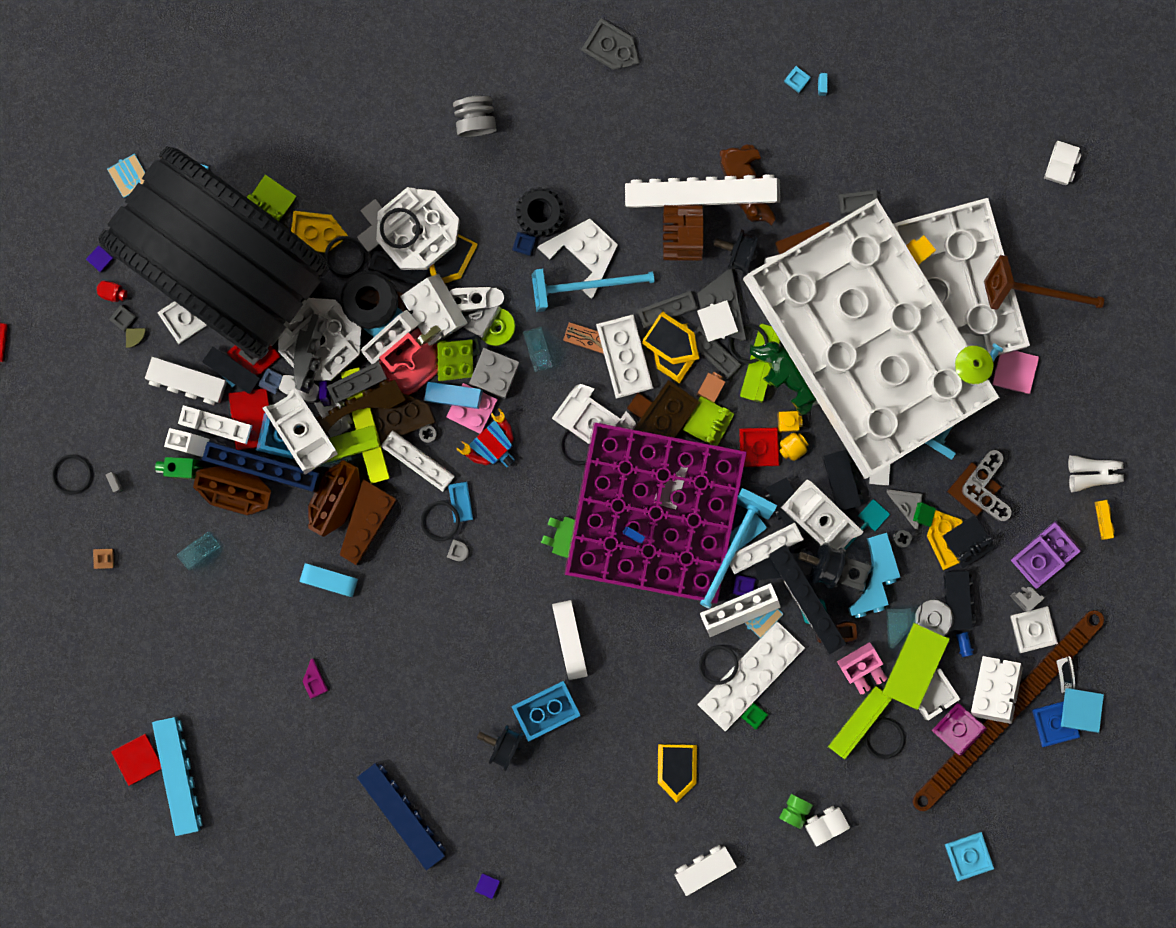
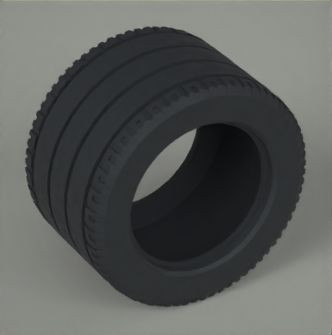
(214, 252)

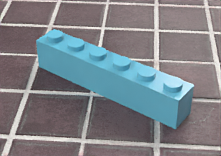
(176, 776)

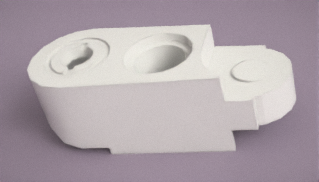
(490, 298)

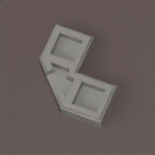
(368, 237)

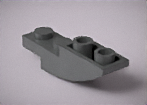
(305, 360)

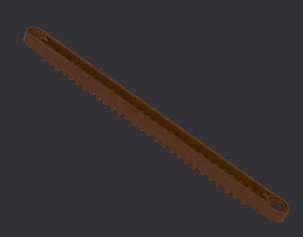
(1028, 690)

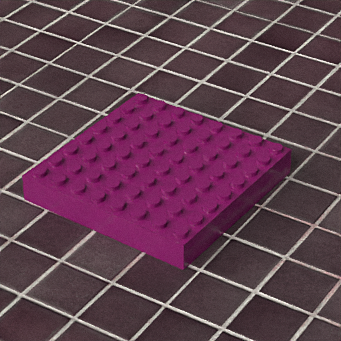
(619, 490)

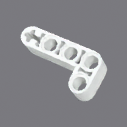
(569, 640)

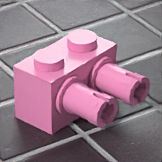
(861, 663)

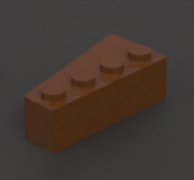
(366, 520)

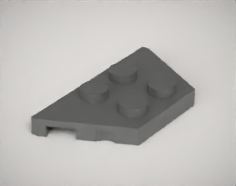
(719, 291)

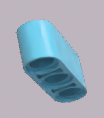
(328, 580)

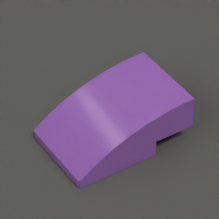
(1046, 554)

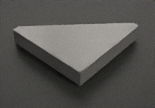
(481, 321)
(906, 503)

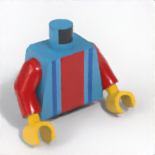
(491, 443)

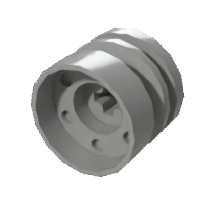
(474, 112)

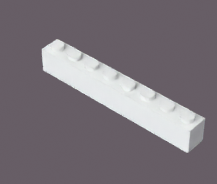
(702, 192)

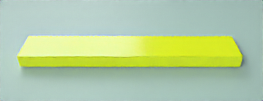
(373, 458)

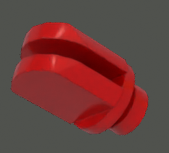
(111, 291)

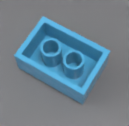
(546, 710)

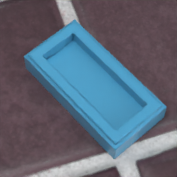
(461, 501)

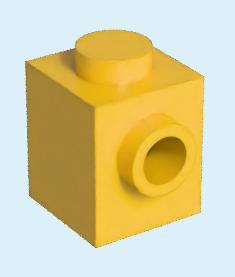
(920, 249)
(789, 421)

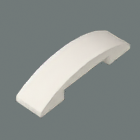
(215, 424)

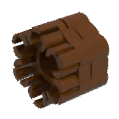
(686, 234)

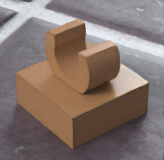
(103, 558)

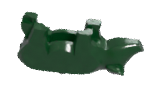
(784, 371)

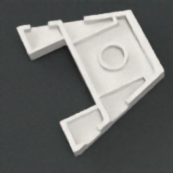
(588, 245)

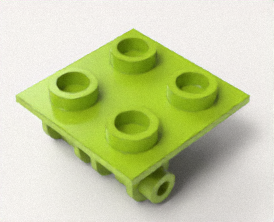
(272, 197)
(455, 359)
(708, 422)

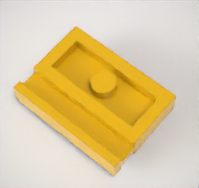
(1103, 514)

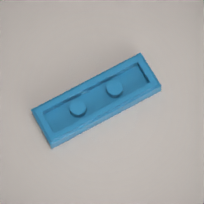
(453, 395)

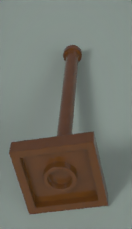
(1000, 282)

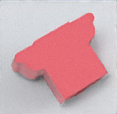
(412, 366)

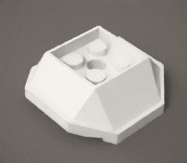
(438, 224)
(341, 337)

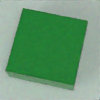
(924, 514)
(754, 716)

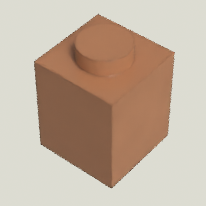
(711, 386)

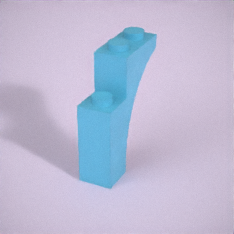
(883, 570)

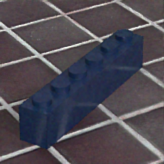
(260, 466)
(401, 816)

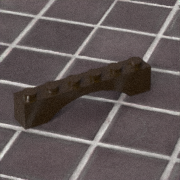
(384, 397)

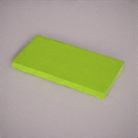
(915, 666)

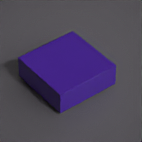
(99, 259)
(324, 394)
(743, 585)
(487, 885)

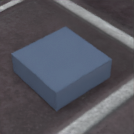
(270, 381)

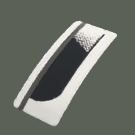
(1066, 673)

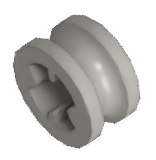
(430, 439)

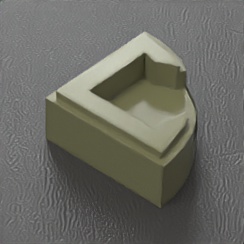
(134, 336)
(423, 339)

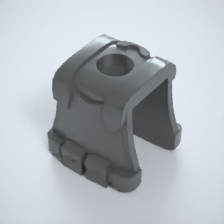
(859, 583)

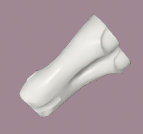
(1081, 464)

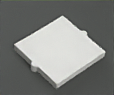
(717, 321)

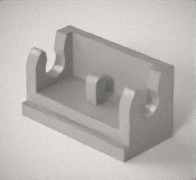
(1027, 600)

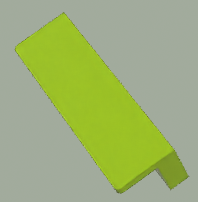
(754, 384)
(354, 442)
(859, 722)

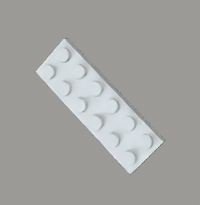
(754, 674)

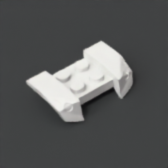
(580, 412)

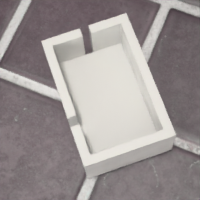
(434, 306)
(995, 688)
(937, 694)

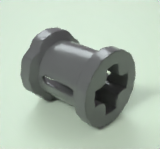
(896, 536)

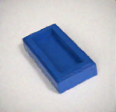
(633, 535)

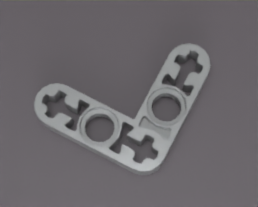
(980, 484)

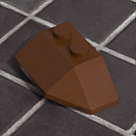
(232, 489)
(333, 498)

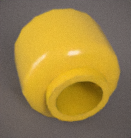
(793, 446)

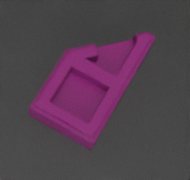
(313, 680)

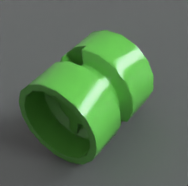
(796, 811)

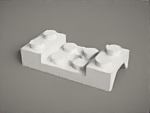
(313, 445)
(811, 504)

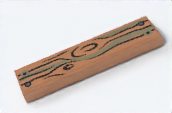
(583, 337)

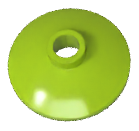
(507, 330)
(966, 369)

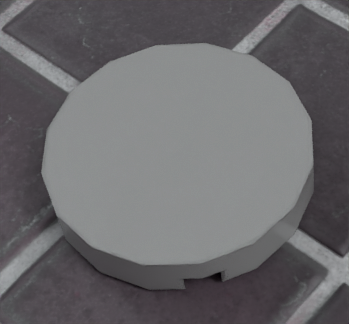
(935, 616)

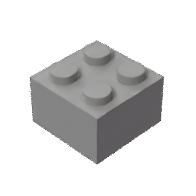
(494, 373)

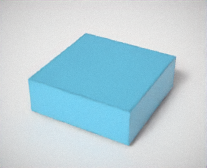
(797, 79)
(822, 84)

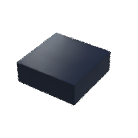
(523, 244)

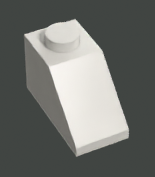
(186, 442)

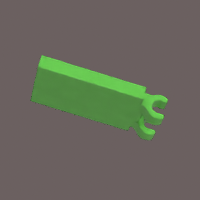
(562, 537)

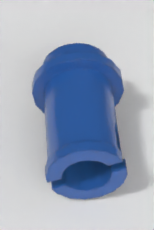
(964, 644)

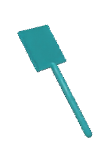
(873, 516)

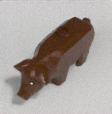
(736, 163)

